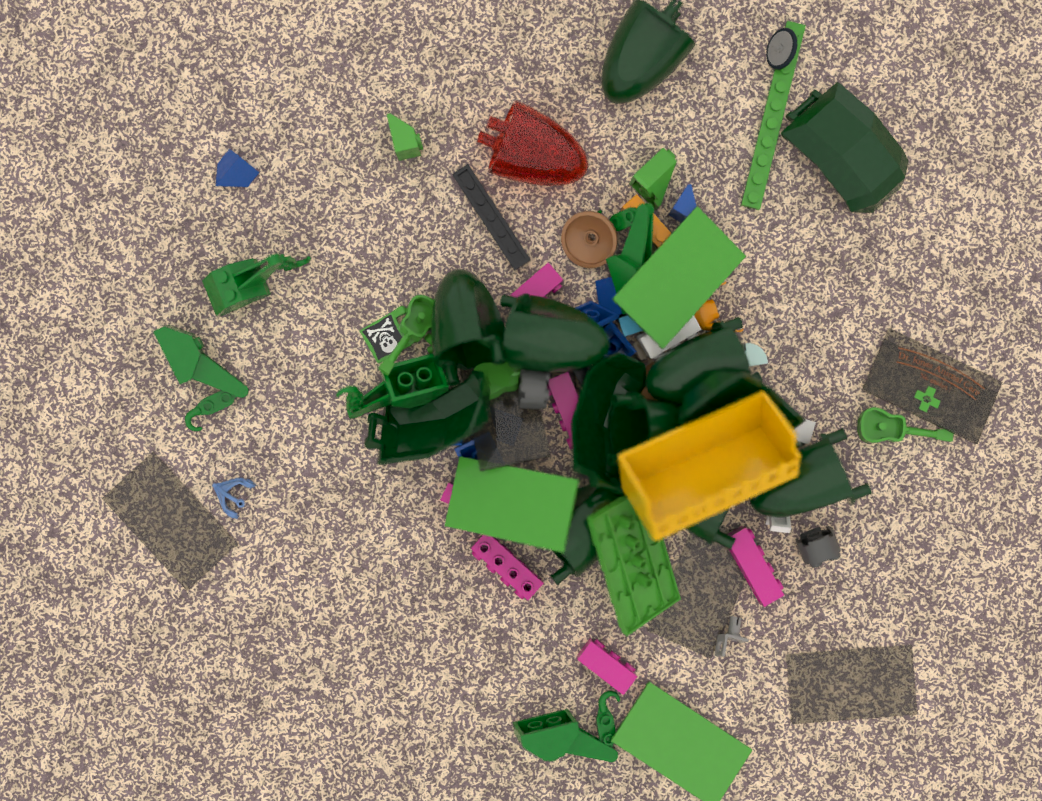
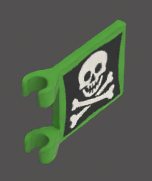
(384, 335)

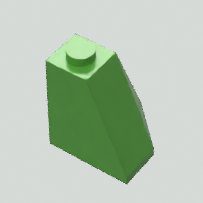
(654, 177)

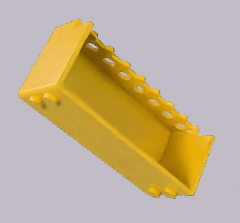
(709, 465)

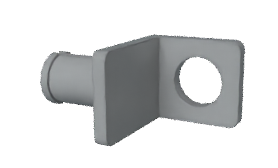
(733, 635)

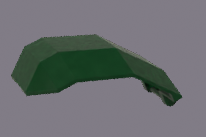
(848, 147)
(726, 389)
(592, 413)
(431, 427)

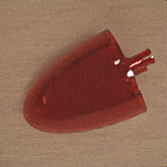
(533, 149)

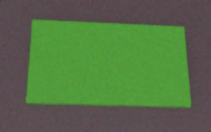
(679, 277)
(512, 504)
(681, 744)

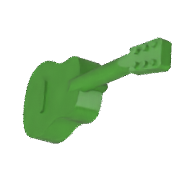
(413, 326)
(500, 377)
(878, 426)

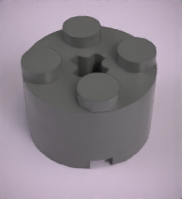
(533, 389)
(818, 546)

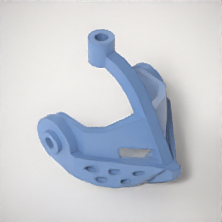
(222, 491)

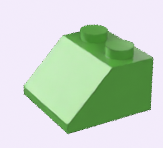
(405, 140)

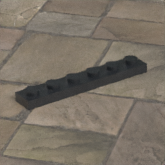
(491, 217)

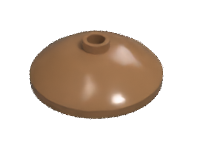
(579, 245)

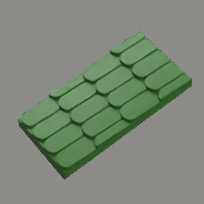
(633, 565)

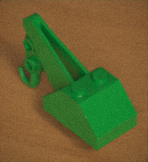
(637, 245)
(244, 281)
(189, 362)
(407, 386)
(558, 734)

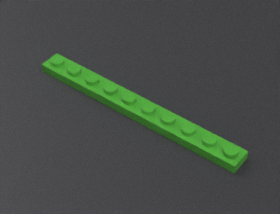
(770, 127)

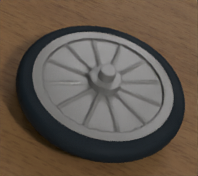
(781, 48)

